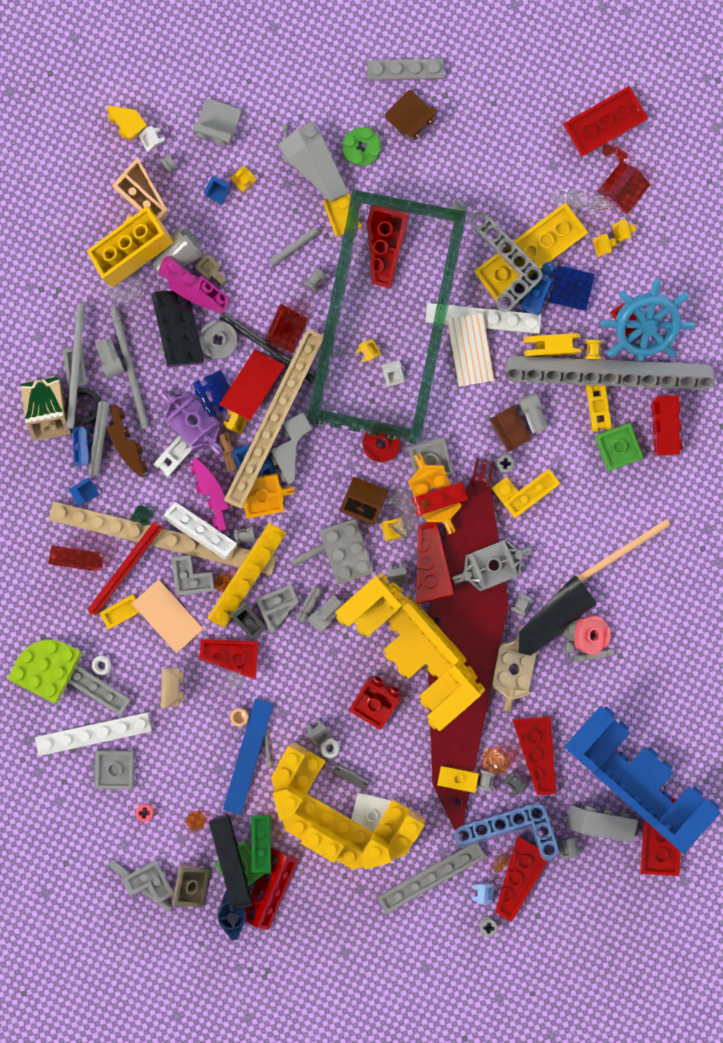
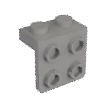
(217, 122)

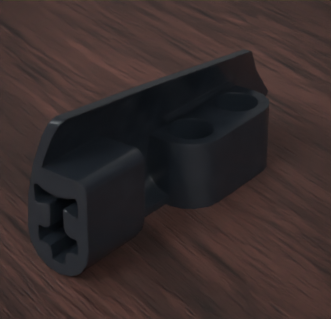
(559, 612)

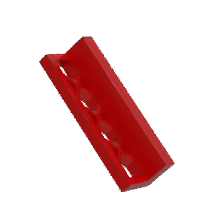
(272, 891)

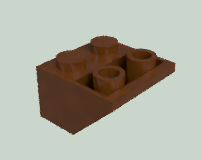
(363, 501)

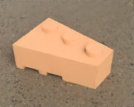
(139, 191)

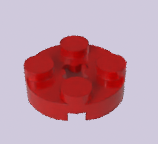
(379, 454)

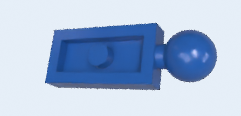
(536, 297)

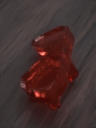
(620, 154)

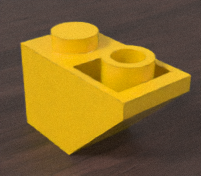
(128, 120)

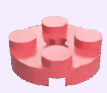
(582, 635)

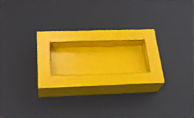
(119, 612)

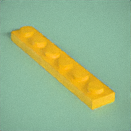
(247, 574)

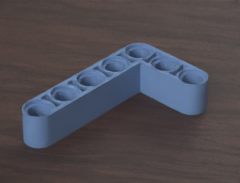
(511, 826)

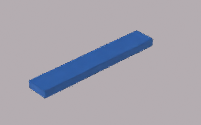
(248, 756)

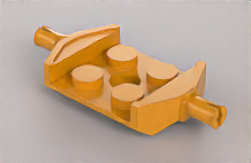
(423, 481)

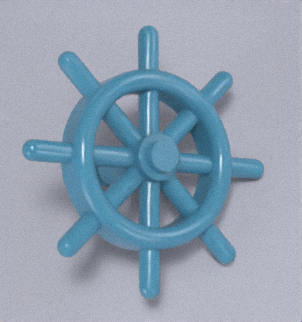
(647, 323)

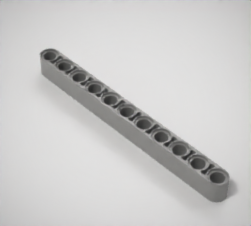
(609, 373)

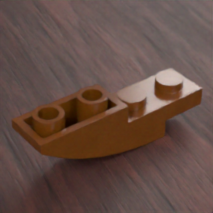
(128, 450)

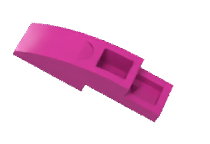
(193, 289)
(208, 485)

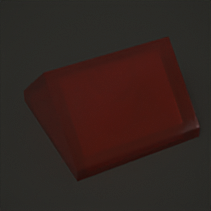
(624, 187)
(286, 328)

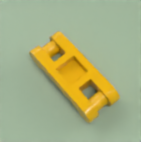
(598, 407)

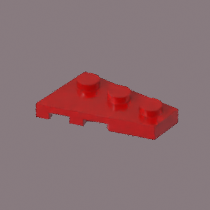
(231, 655)

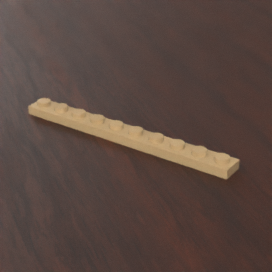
(274, 418)

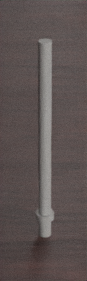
(80, 317)
(117, 320)

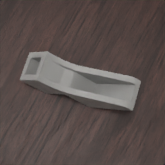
(286, 453)

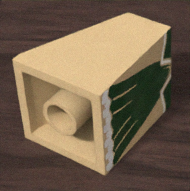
(44, 408)

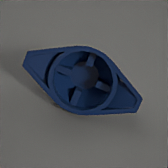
(230, 921)

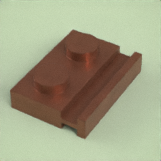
(510, 429)

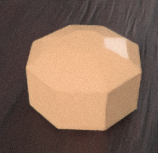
(239, 717)

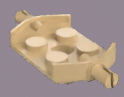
(513, 685)

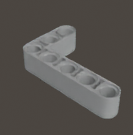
(509, 258)

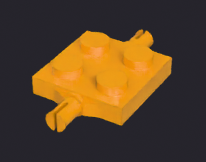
(266, 497)

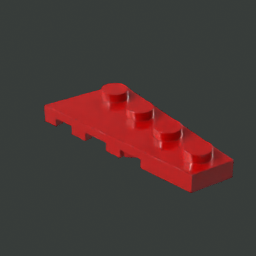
(432, 568)

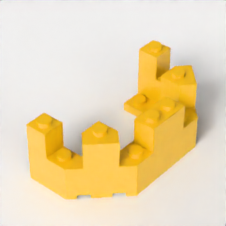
(417, 645)
(330, 831)

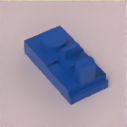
(80, 449)

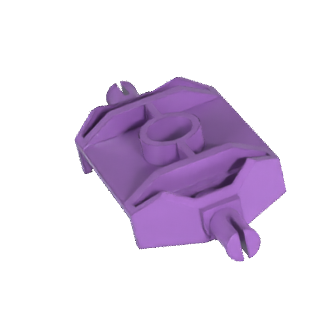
(196, 436)

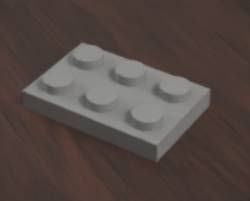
(346, 551)

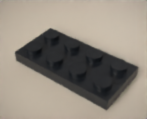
(177, 329)

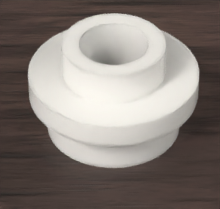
(95, 667)
(334, 743)

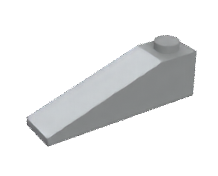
(310, 156)

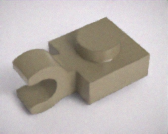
(210, 268)

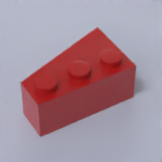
(666, 425)

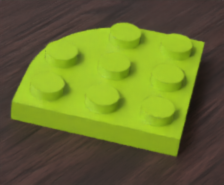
(45, 668)

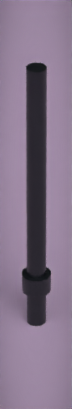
(262, 343)

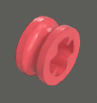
(140, 808)

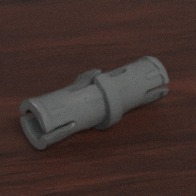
(351, 776)

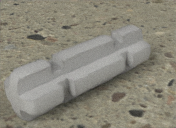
(309, 604)

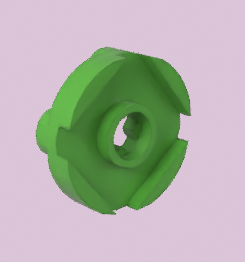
(371, 151)

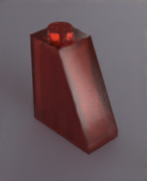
(75, 558)

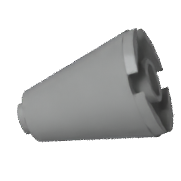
(183, 250)

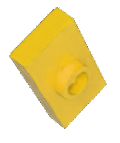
(458, 779)

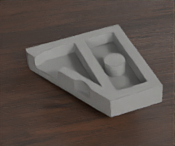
(277, 606)

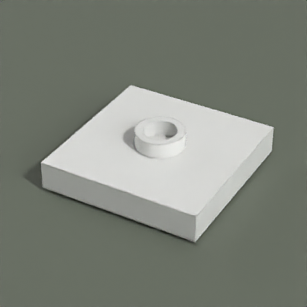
(369, 810)

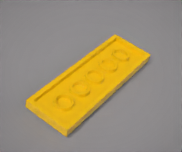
(539, 243)

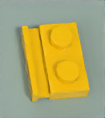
(337, 213)

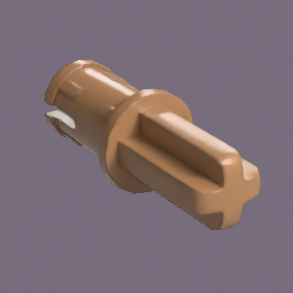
(226, 445)

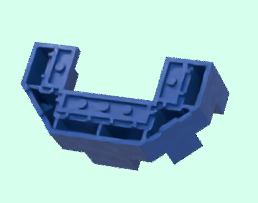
(640, 781)

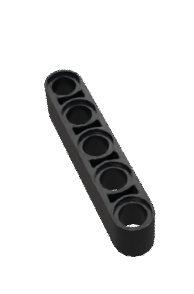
(231, 862)

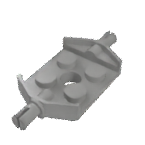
(477, 569)

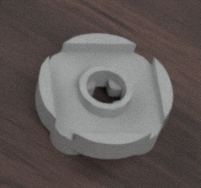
(220, 329)

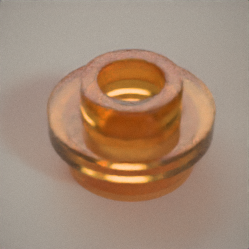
(222, 581)

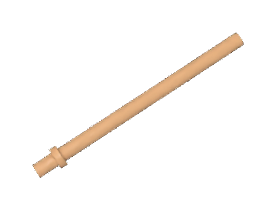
(622, 551)

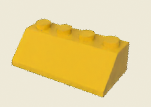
(129, 247)

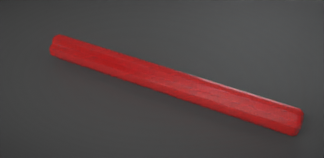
(124, 568)

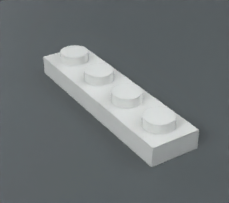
(200, 531)

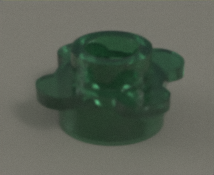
(136, 517)

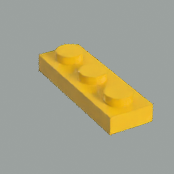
(531, 493)

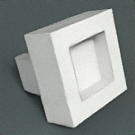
(150, 139)

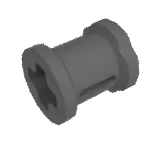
(514, 783)

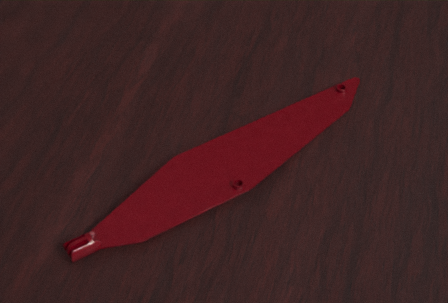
(475, 626)

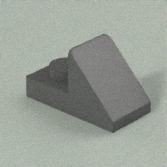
(248, 621)

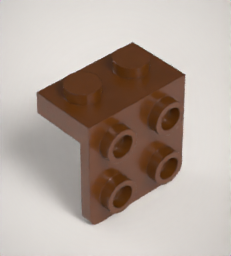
(411, 115)

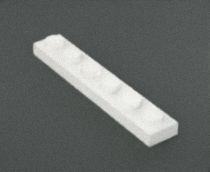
(492, 318)
(93, 734)

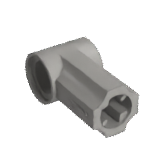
(111, 362)
(531, 408)
(322, 617)

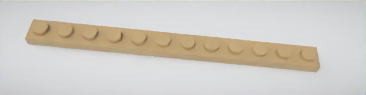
(134, 531)

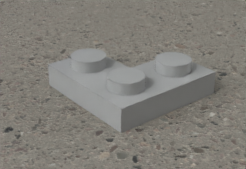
(188, 582)
(151, 878)

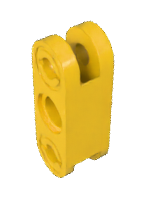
(552, 345)

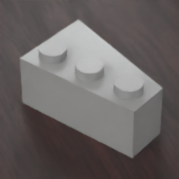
(602, 823)

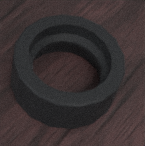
(90, 419)

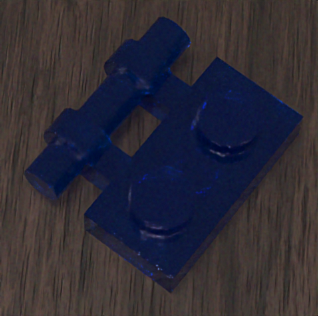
(217, 386)

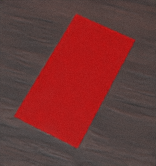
(252, 385)

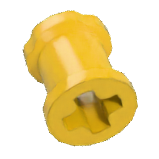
(593, 349)

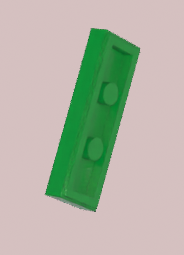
(261, 844)

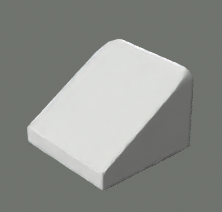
(393, 373)

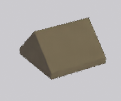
(191, 886)

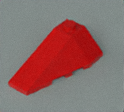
(386, 237)

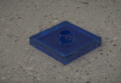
(571, 288)

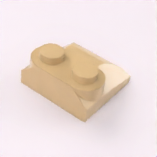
(170, 691)

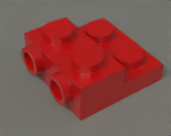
(375, 702)

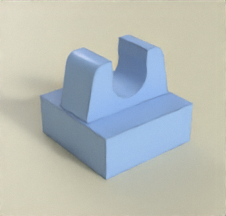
(485, 893)

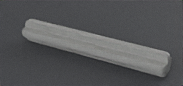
(98, 440)

